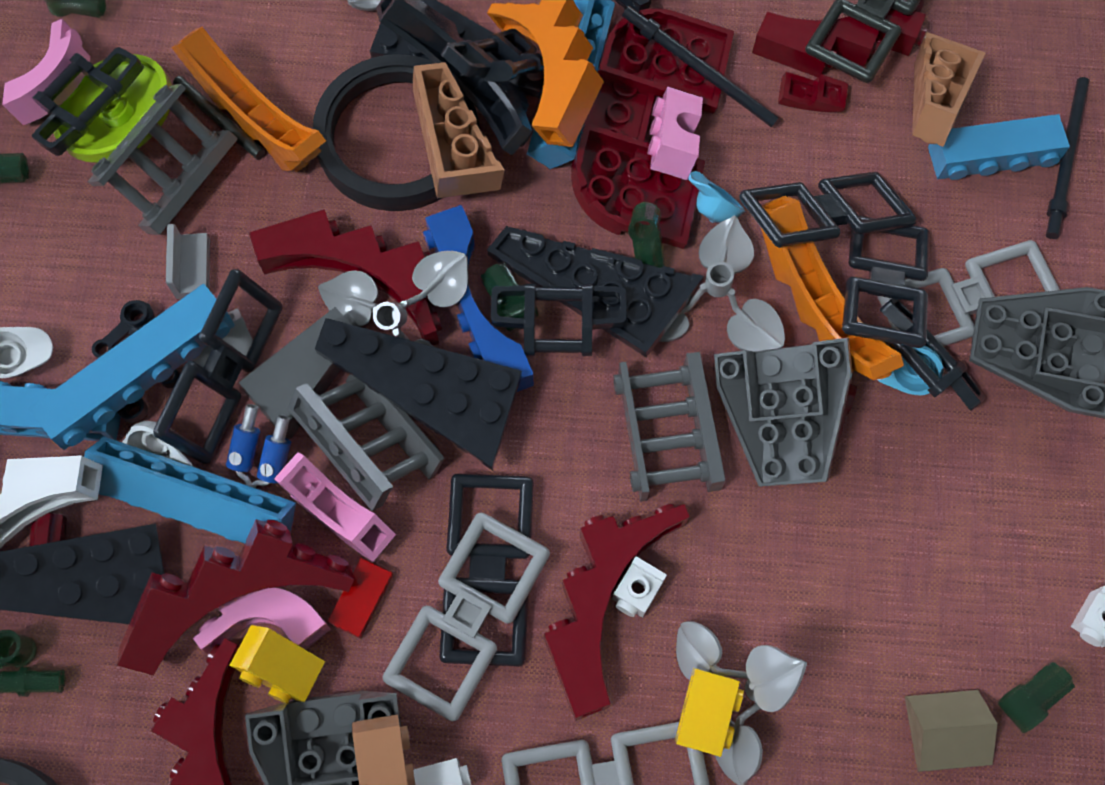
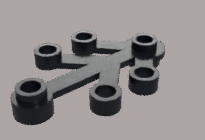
(126, 327)

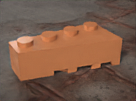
(941, 84)
(454, 144)
(380, 752)

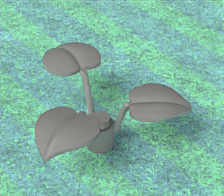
(725, 253)
(439, 275)
(770, 683)

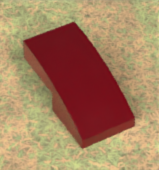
(819, 95)

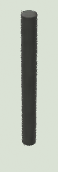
(220, 118)

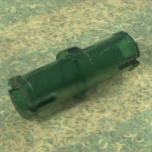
(28, 681)

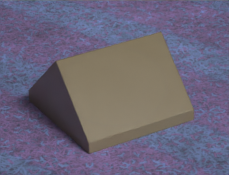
(951, 730)

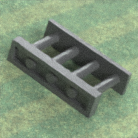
(194, 166)
(696, 406)
(353, 459)

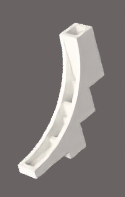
(44, 485)

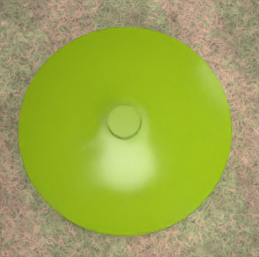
(119, 116)

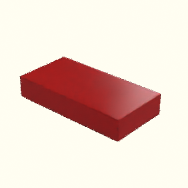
(359, 604)

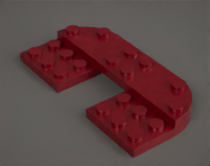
(612, 158)

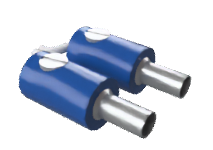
(244, 446)

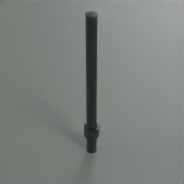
(651, 30)
(1058, 206)

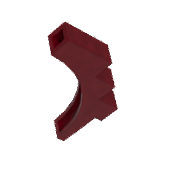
(786, 38)
(316, 243)
(218, 577)
(577, 644)
(199, 722)

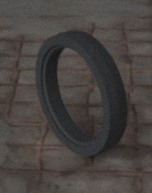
(329, 108)

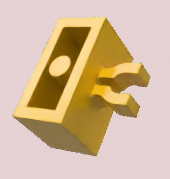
(276, 663)
(708, 712)

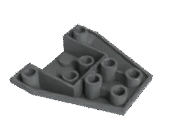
(1046, 345)
(787, 407)
(313, 738)

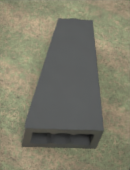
(295, 364)

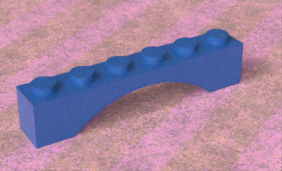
(453, 232)

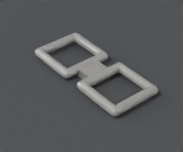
(964, 295)
(466, 616)
(606, 773)

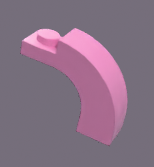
(19, 91)
(333, 508)
(266, 606)

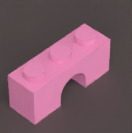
(673, 140)

